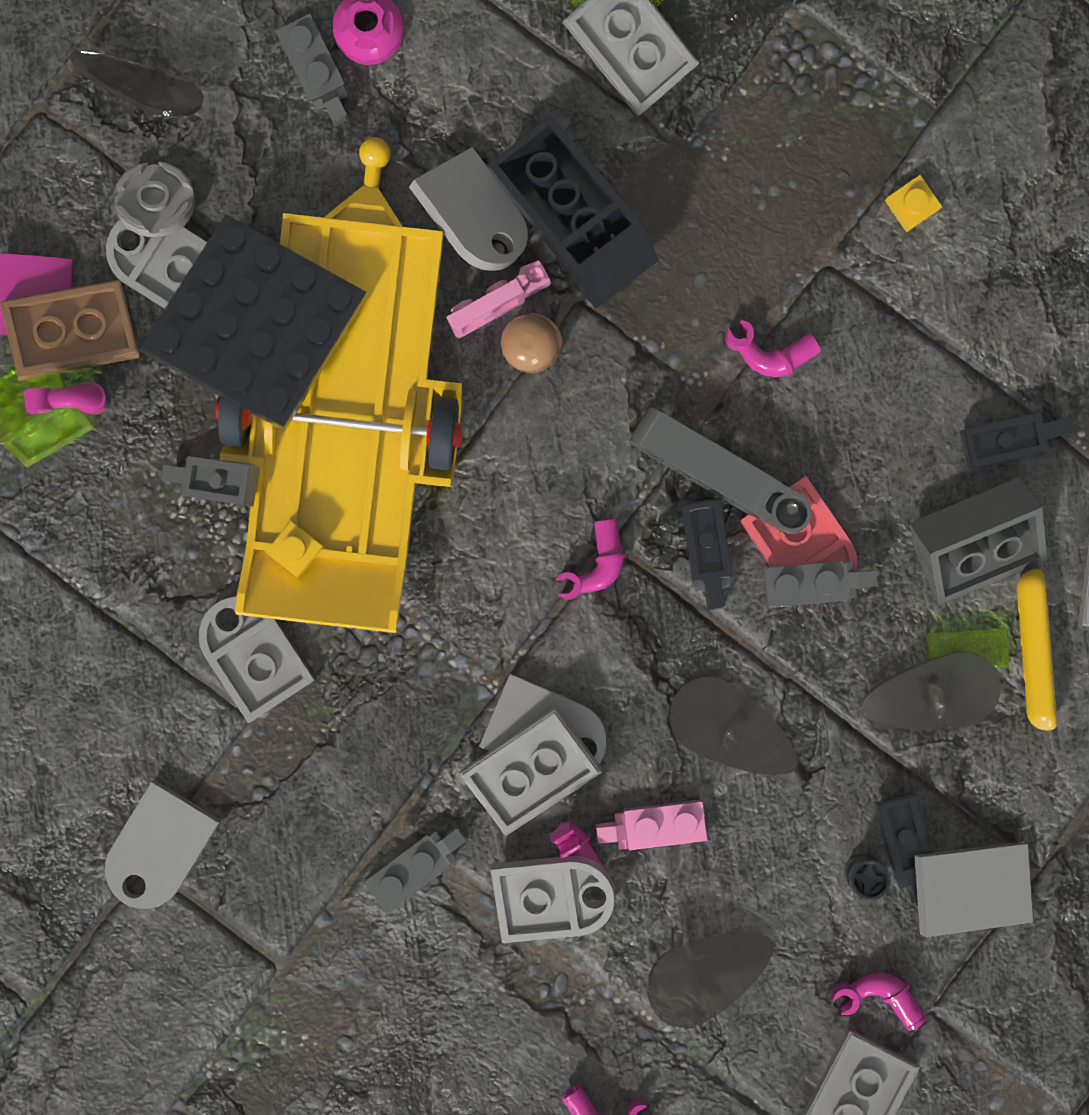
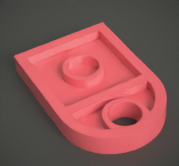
(818, 543)

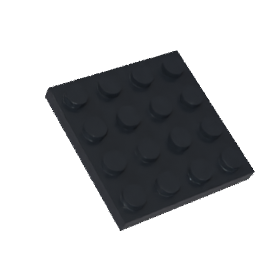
(254, 322)

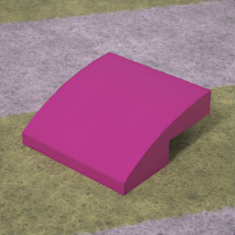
(32, 276)

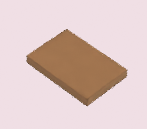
(69, 329)

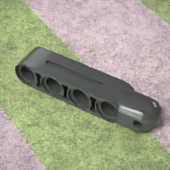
(721, 472)

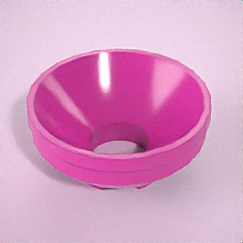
(370, 46)

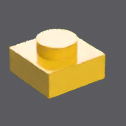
(913, 203)
(294, 549)

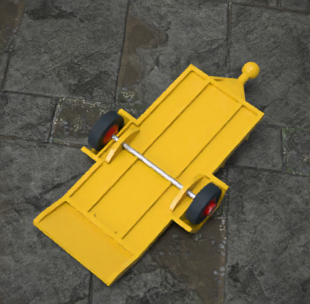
(361, 432)

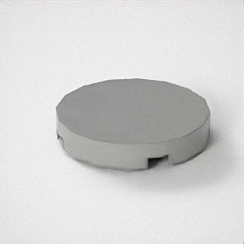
(154, 199)

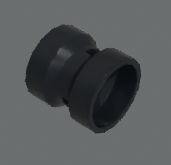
(871, 882)

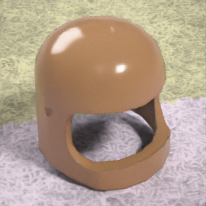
(531, 343)

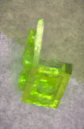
(36, 435)

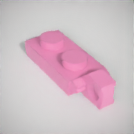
(499, 299)
(655, 826)

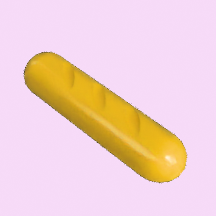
(1036, 650)

